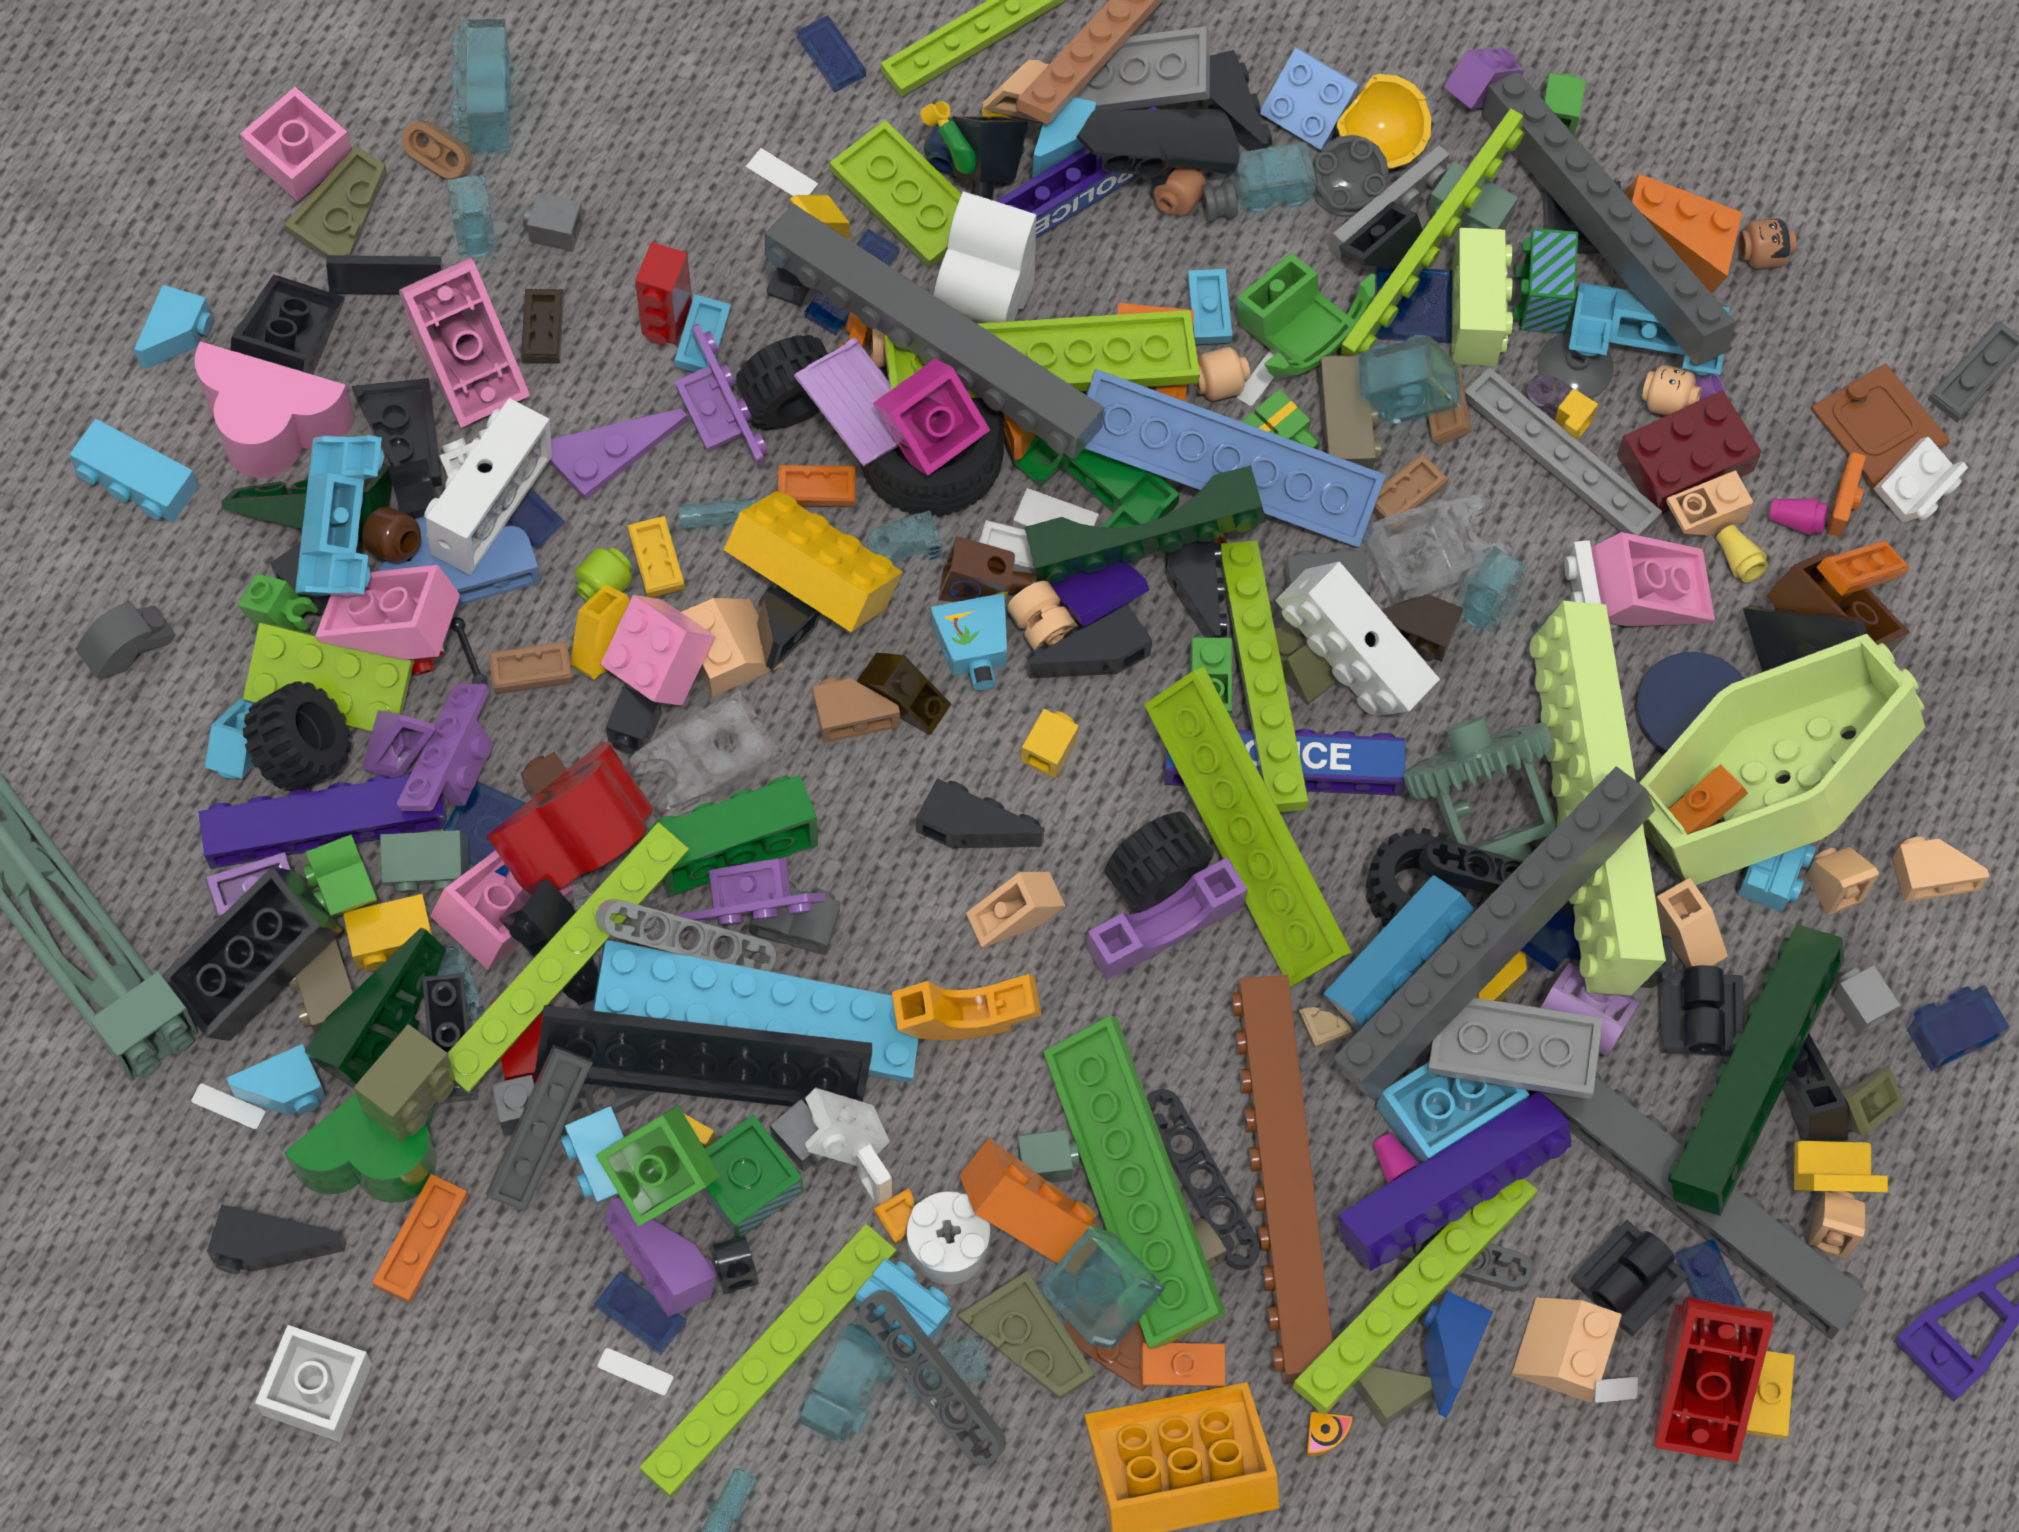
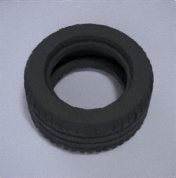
(947, 487)

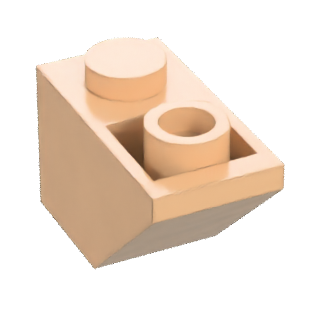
(1711, 505)
(1691, 925)

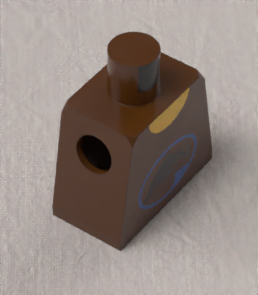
(980, 571)

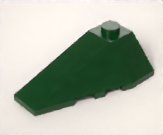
(287, 505)
(376, 1011)

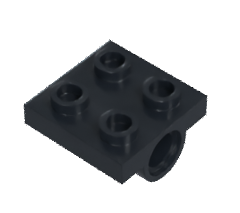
(1701, 1011)
(1631, 1276)

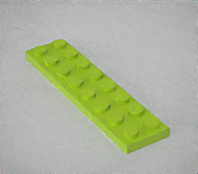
(1134, 347)
(1247, 826)

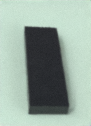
(378, 273)

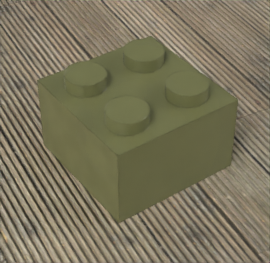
(405, 1084)

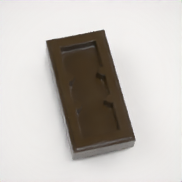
(542, 325)

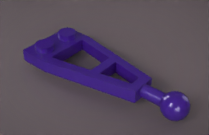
(1941, 1354)

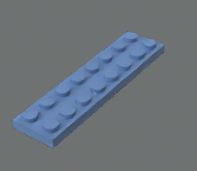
(1196, 443)

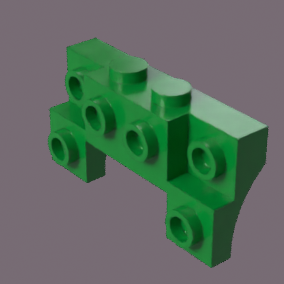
(1126, 490)

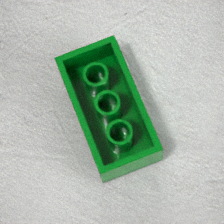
(741, 831)

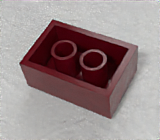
(1688, 449)

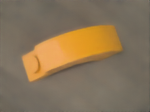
(948, 1014)

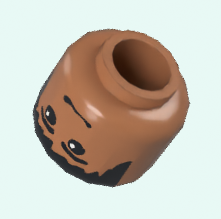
(1179, 189)
(1766, 243)

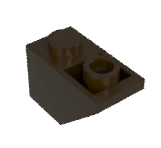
(1426, 624)
(906, 686)

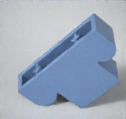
(504, 568)

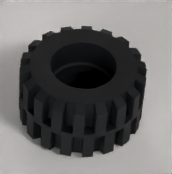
(770, 385)
(297, 736)
(1391, 859)
(1158, 860)

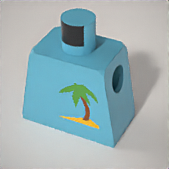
(972, 637)

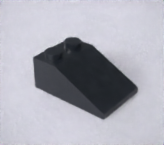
(288, 324)

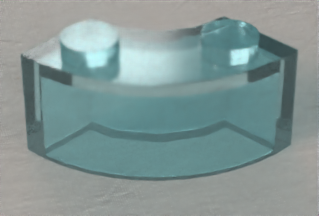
(846, 1385)

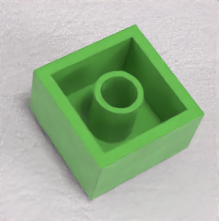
(658, 1165)

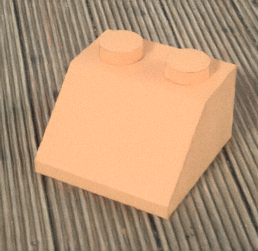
(737, 648)
(1566, 1346)

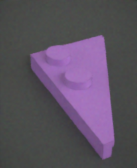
(600, 454)

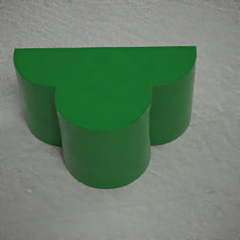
(355, 1150)

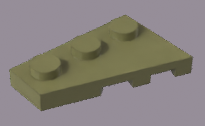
(339, 206)
(1030, 1334)

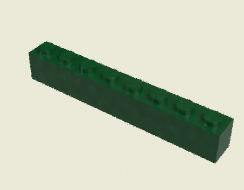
(1757, 1069)

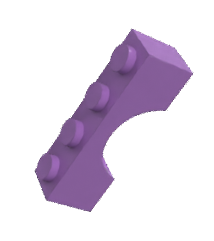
(1138, 936)

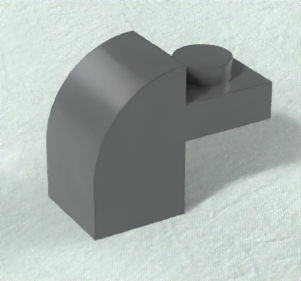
(118, 637)

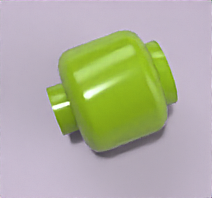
(602, 568)

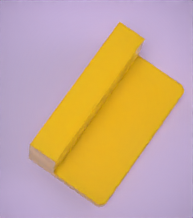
(1835, 1167)

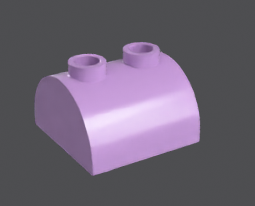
(1571, 996)

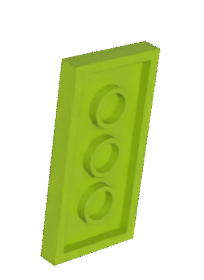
(900, 190)
(353, 678)

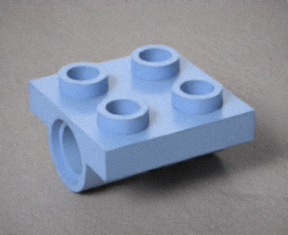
(1309, 98)

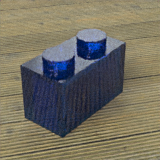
(1957, 1027)

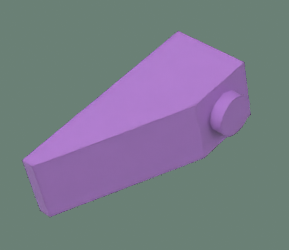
(665, 1260)

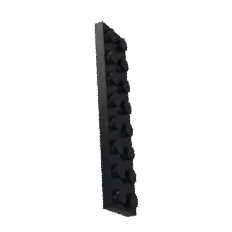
(705, 1057)

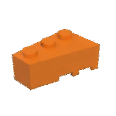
(1693, 226)
(1024, 1202)

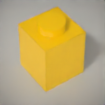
(1050, 742)

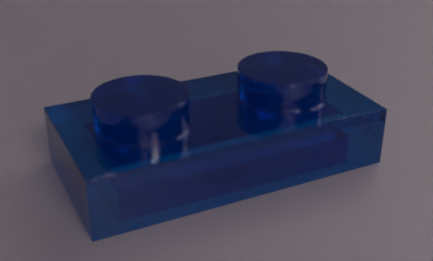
(1708, 1274)
(639, 1313)

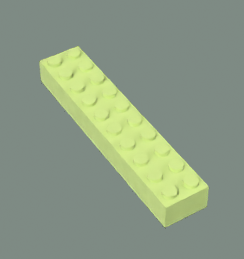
(1589, 737)

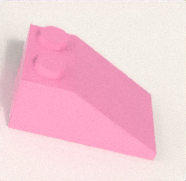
(1652, 581)
(398, 616)
(472, 910)

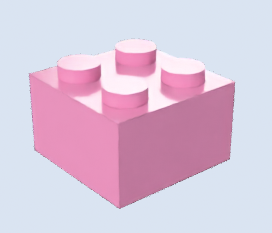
(295, 144)
(657, 650)

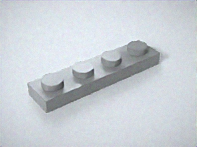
(1404, 192)

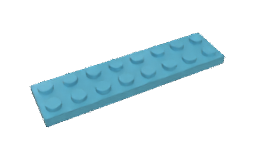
(725, 994)

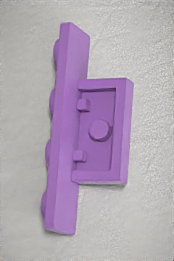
(713, 406)
(452, 753)
(752, 889)

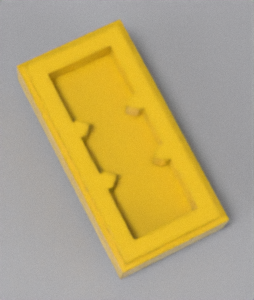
(656, 557)
(1773, 1397)

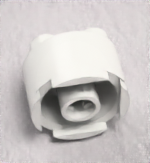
(928, 1248)

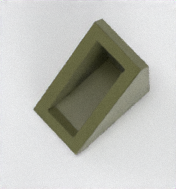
(1392, 1392)

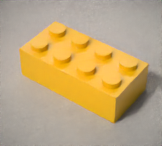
(813, 560)

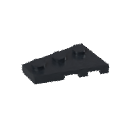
(403, 419)
(1790, 635)

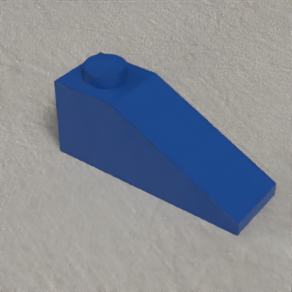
(1451, 1345)

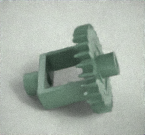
(1477, 754)

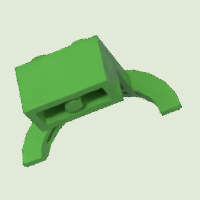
(1296, 319)

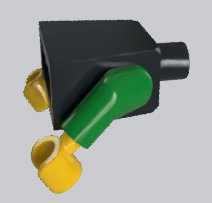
(980, 146)

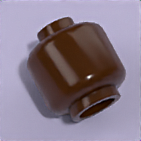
(391, 534)

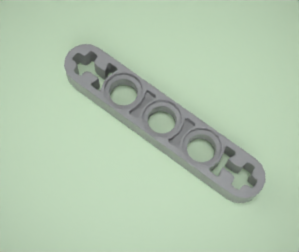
(670, 928)

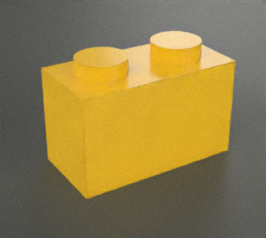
(383, 928)

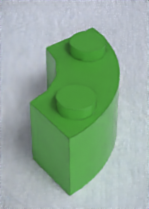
(340, 876)

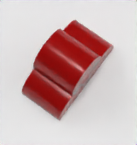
(574, 822)
(1710, 1377)

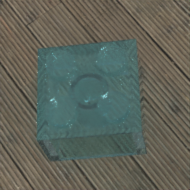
(1409, 379)
(1101, 1288)

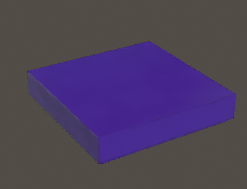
(1099, 593)

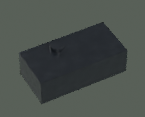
(251, 953)

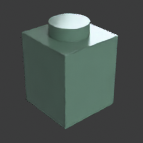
(1049, 1155)

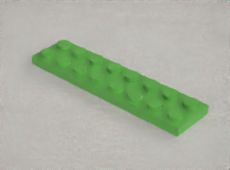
(1133, 1176)

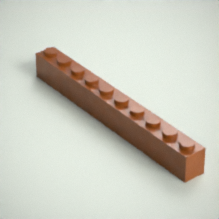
(1284, 1173)

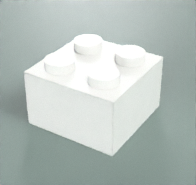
(313, 1383)

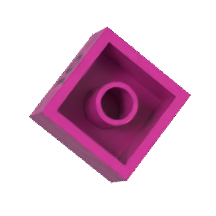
(931, 416)

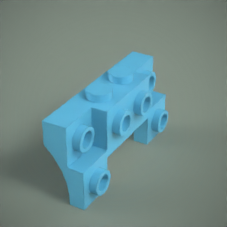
(1621, 318)
(332, 515)

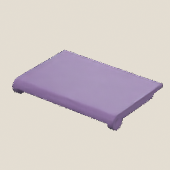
(844, 391)

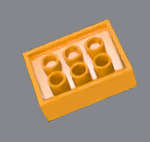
(1182, 1461)

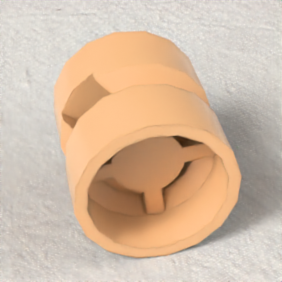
(1039, 613)

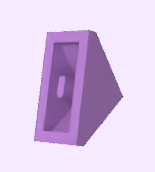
(395, 743)

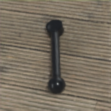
(458, 625)

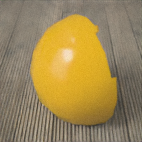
(1391, 116)

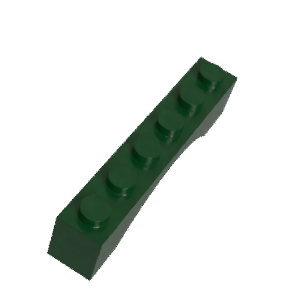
(1222, 506)

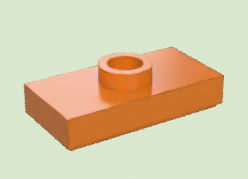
(818, 484)
(1848, 494)
(1708, 800)
(1183, 1365)

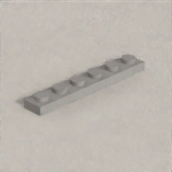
(1562, 454)

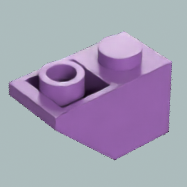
(1479, 70)

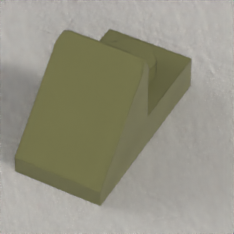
(1302, 668)
(1872, 1101)

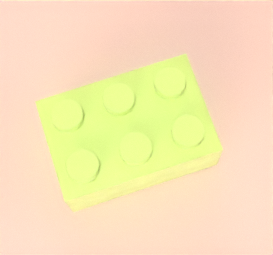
(1480, 296)

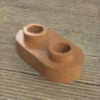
(439, 151)

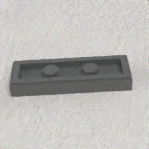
(1977, 372)

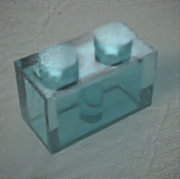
(1274, 177)
(472, 215)
(1493, 589)

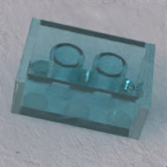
(482, 86)

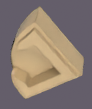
(1323, 1026)

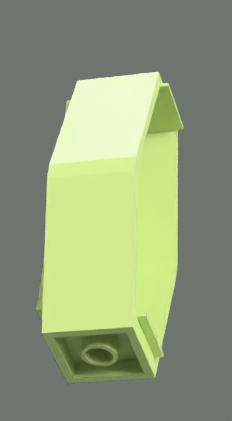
(1789, 726)

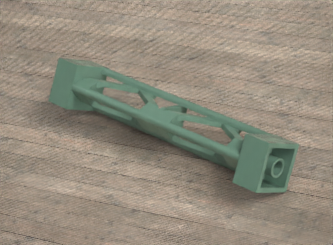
(138, 1019)

